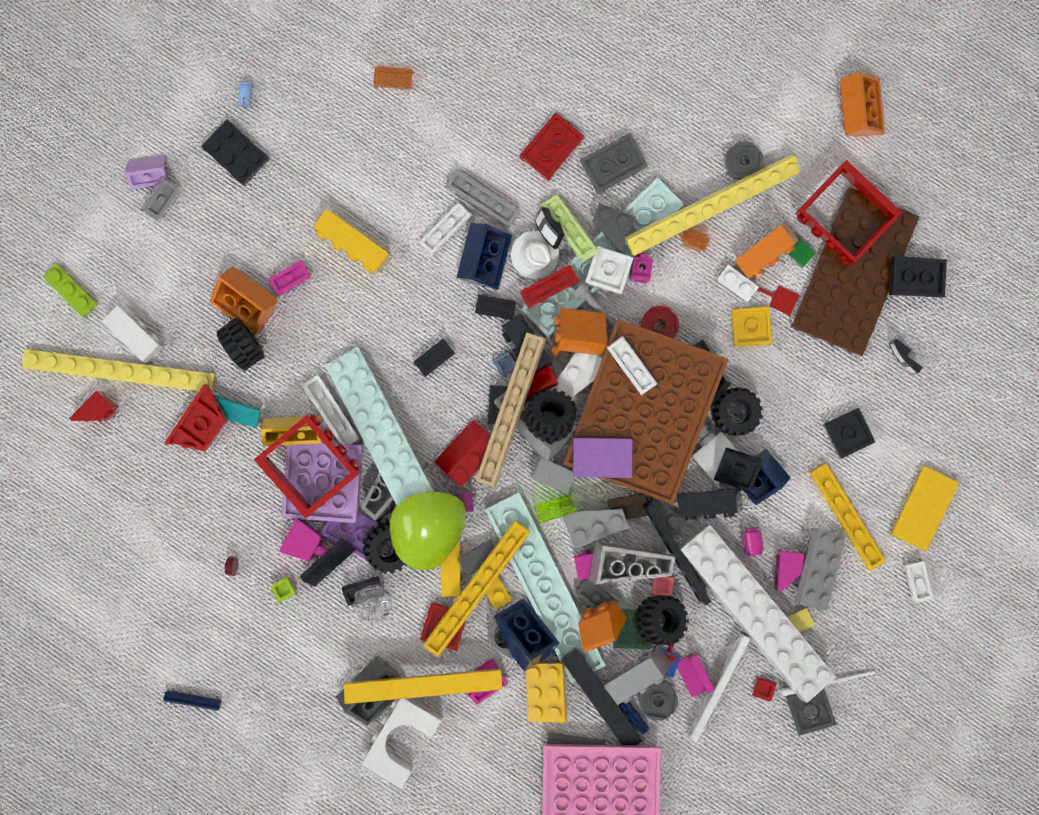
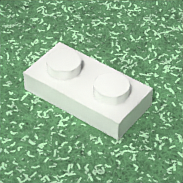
(737, 283)
(918, 581)

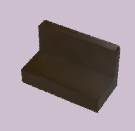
(631, 505)

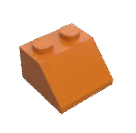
(601, 625)

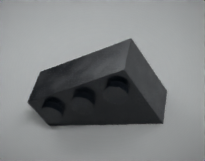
(515, 333)
(710, 503)

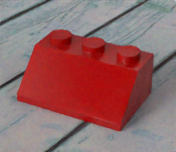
(464, 454)

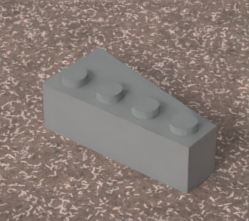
(379, 498)
(622, 563)

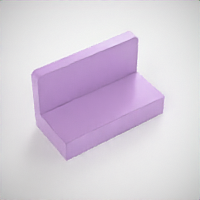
(146, 172)

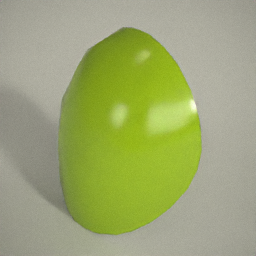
(427, 528)

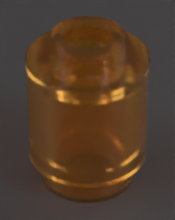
(694, 240)

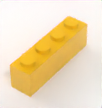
(351, 241)

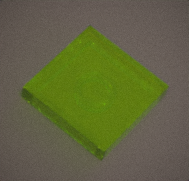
(554, 508)

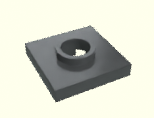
(824, 716)

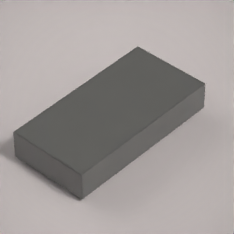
(473, 559)

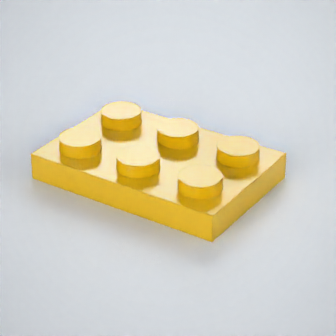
(546, 692)

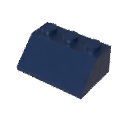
(484, 255)

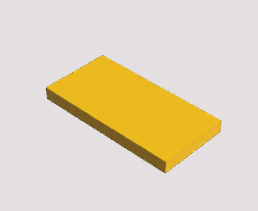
(924, 508)

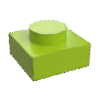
(283, 589)

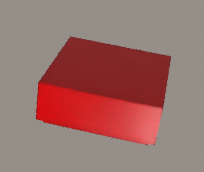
(764, 689)

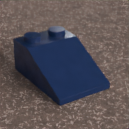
(525, 634)

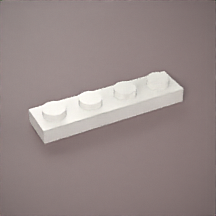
(330, 411)

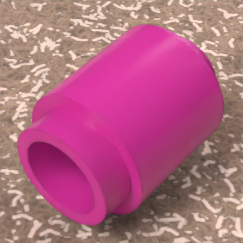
(752, 541)

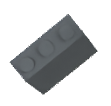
(368, 711)

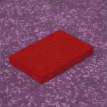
(551, 146)

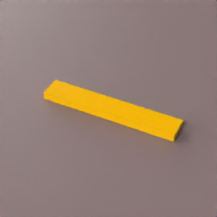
(847, 516)

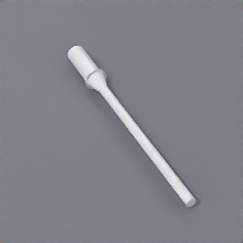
(788, 691)

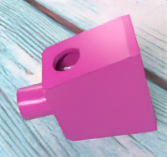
(303, 541)

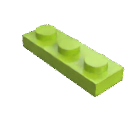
(70, 290)

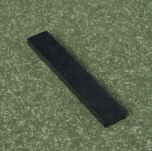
(674, 550)
(600, 698)

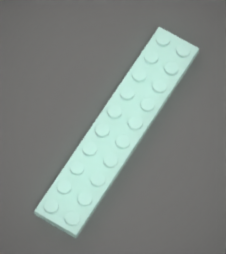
(649, 207)
(378, 426)
(542, 581)

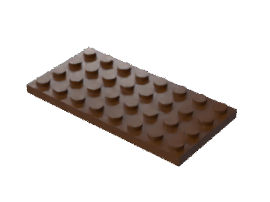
(845, 299)

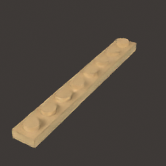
(511, 410)

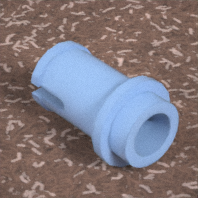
(244, 93)

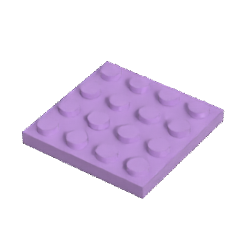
(314, 473)

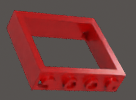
(870, 192)
(286, 486)

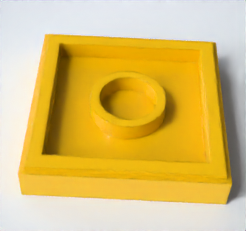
(751, 326)

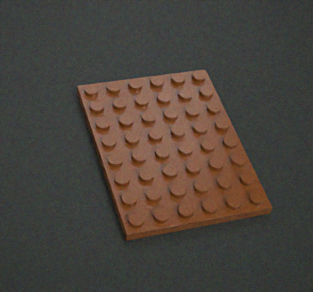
(663, 419)

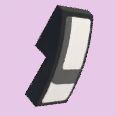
(549, 229)
(901, 352)

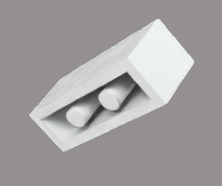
(133, 333)

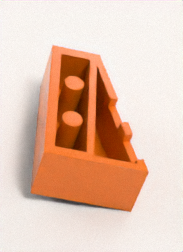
(767, 251)

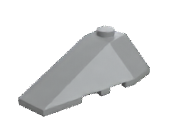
(545, 449)

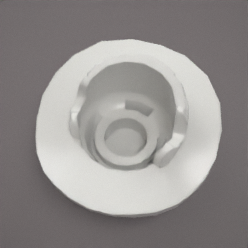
(533, 255)

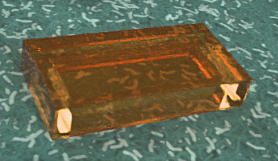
(393, 77)

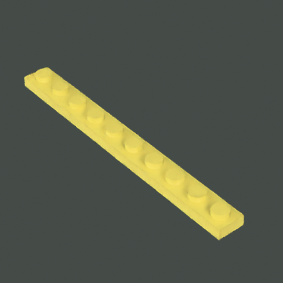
(712, 205)
(117, 370)

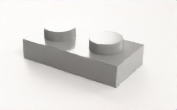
(160, 198)

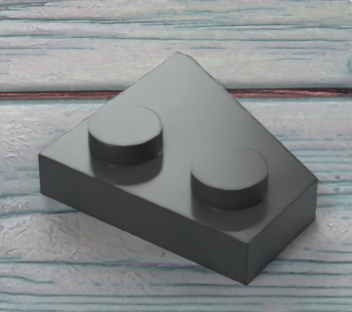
(613, 224)

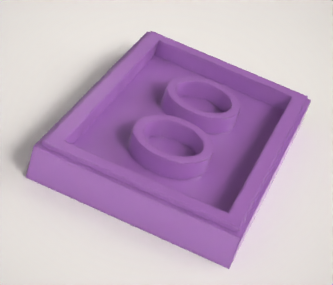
(602, 457)
(351, 532)

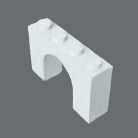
(379, 757)

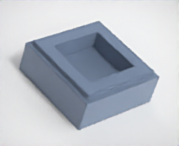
(504, 363)

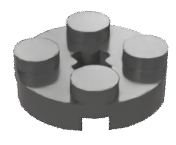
(735, 153)
(665, 708)

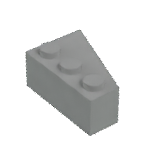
(593, 524)
(638, 676)

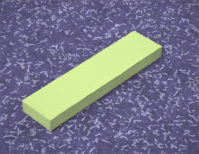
(572, 230)

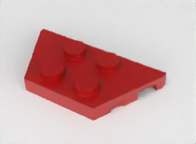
(199, 422)

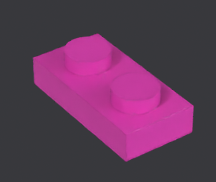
(290, 278)

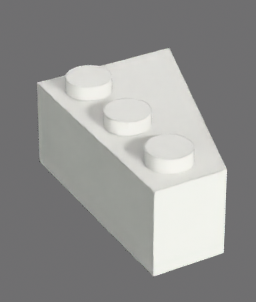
(578, 373)

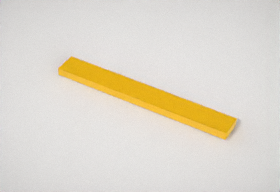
(476, 588)
(422, 686)

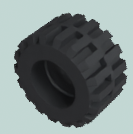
(240, 344)
(553, 402)
(753, 412)
(370, 550)
(674, 622)

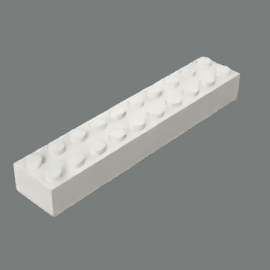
(757, 614)

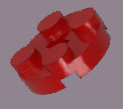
(665, 316)

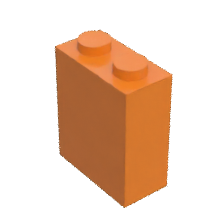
(580, 331)

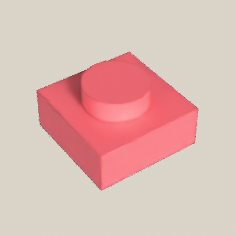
(662, 586)

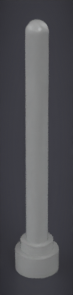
(583, 292)

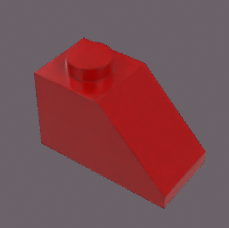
(95, 408)

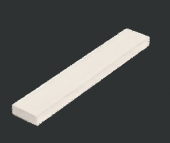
(719, 686)

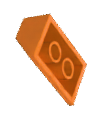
(862, 105)
(243, 299)

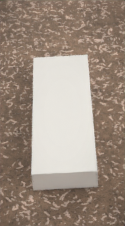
(445, 229)
(632, 365)

